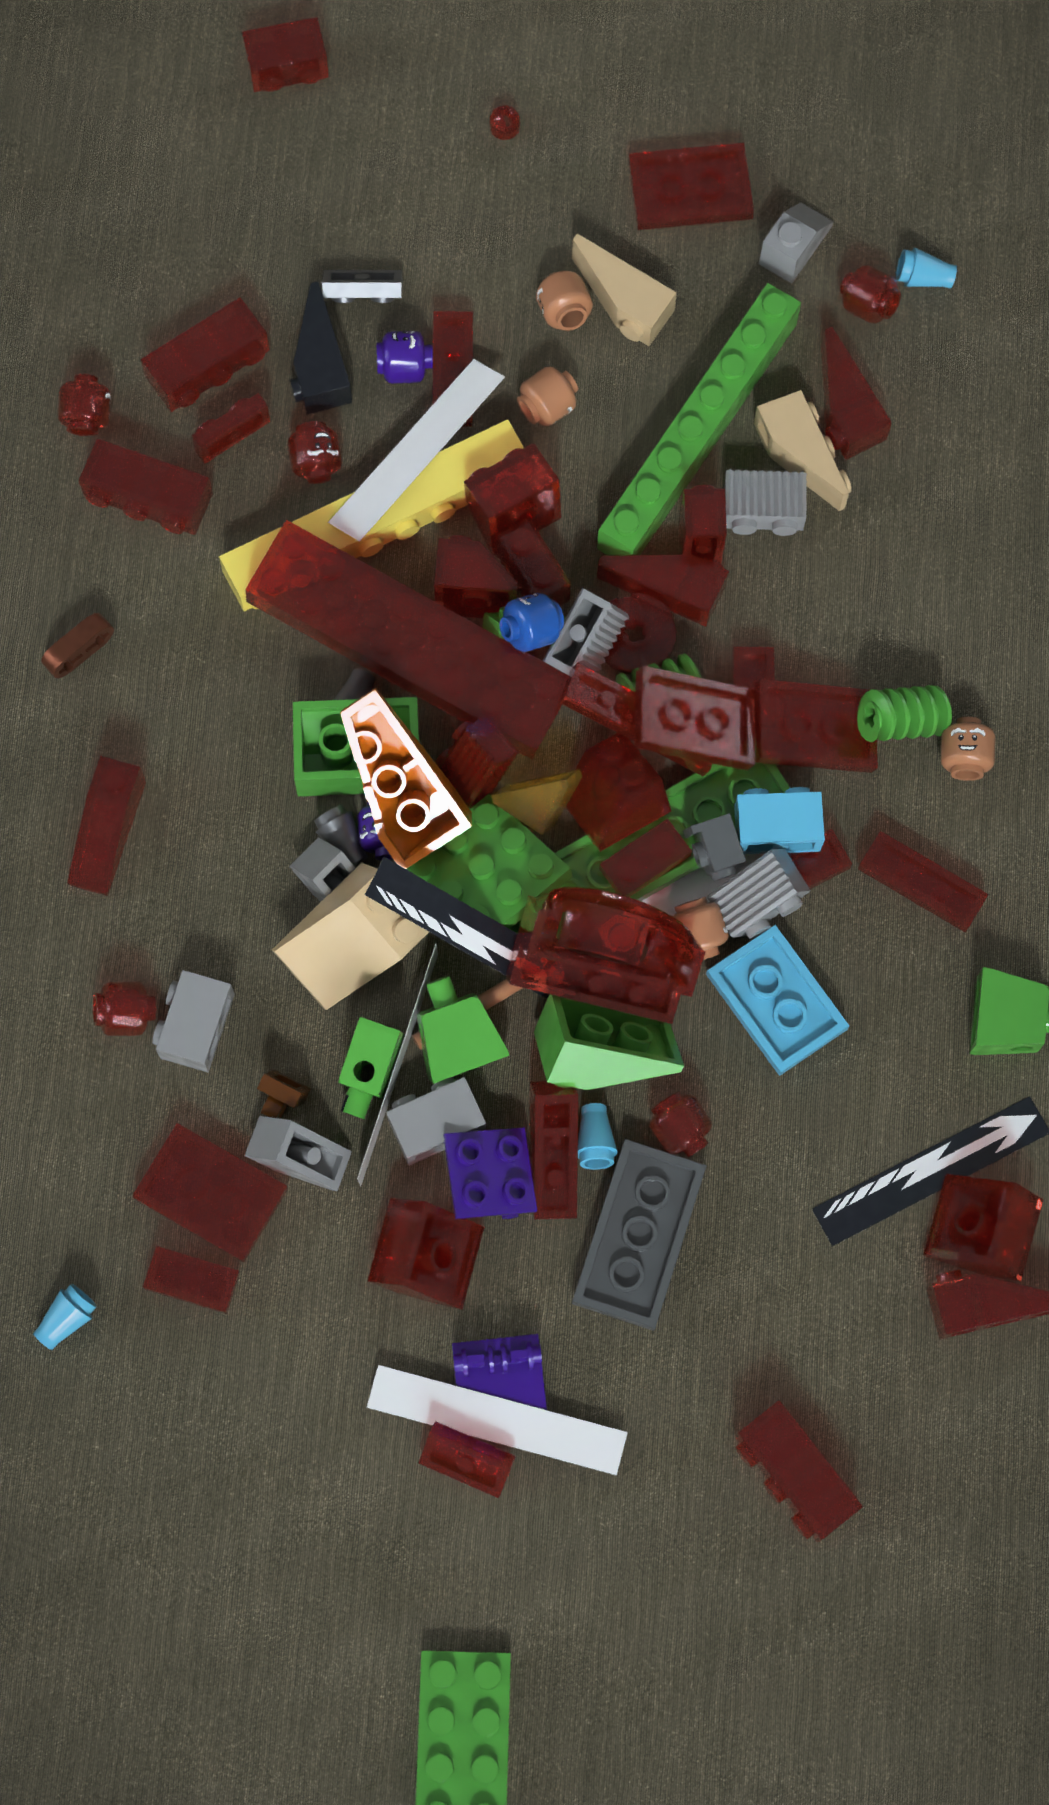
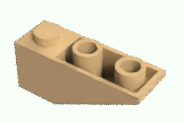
(796, 443)

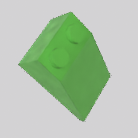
(601, 1046)

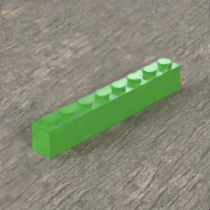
(699, 424)

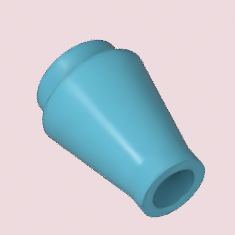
(924, 270)
(595, 1138)
(66, 1314)

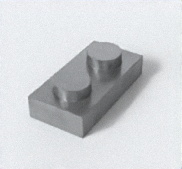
(347, 285)

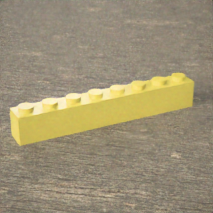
(429, 498)

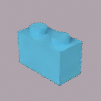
(779, 820)

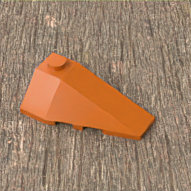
(406, 790)

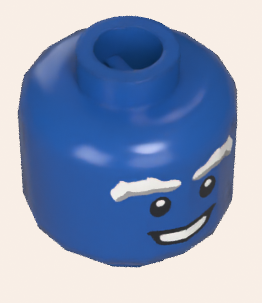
(531, 622)

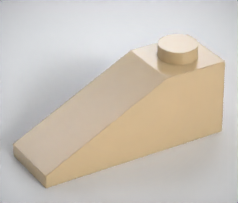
(629, 296)

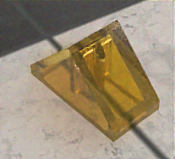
(538, 800)

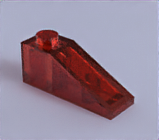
(851, 409)
(681, 582)
(105, 824)
(554, 1149)
(981, 1302)

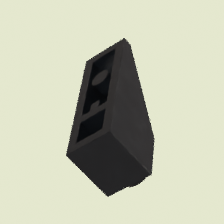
(318, 363)

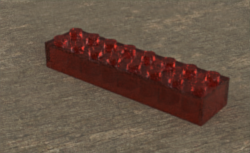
(406, 637)

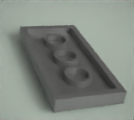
(639, 1235)

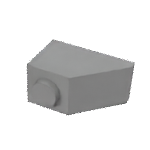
(793, 241)
(322, 868)
(298, 1152)

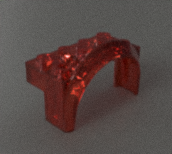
(613, 928)

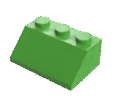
(322, 748)

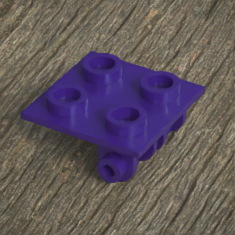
(490, 1173)
(502, 1368)

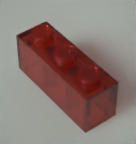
(206, 355)
(145, 488)
(796, 1473)

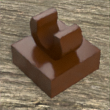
(281, 1092)

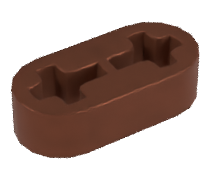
(77, 645)

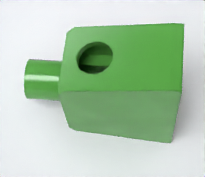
(1008, 1014)
(456, 1033)
(374, 1046)

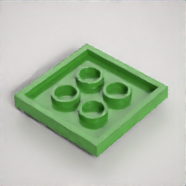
(494, 865)

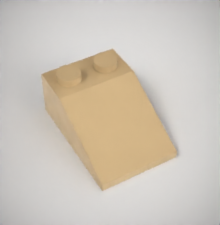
(346, 940)

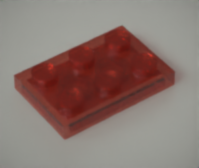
(690, 186)
(694, 718)
(811, 727)
(210, 1192)

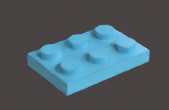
(777, 1000)

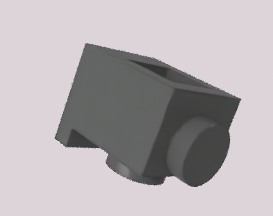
(716, 846)

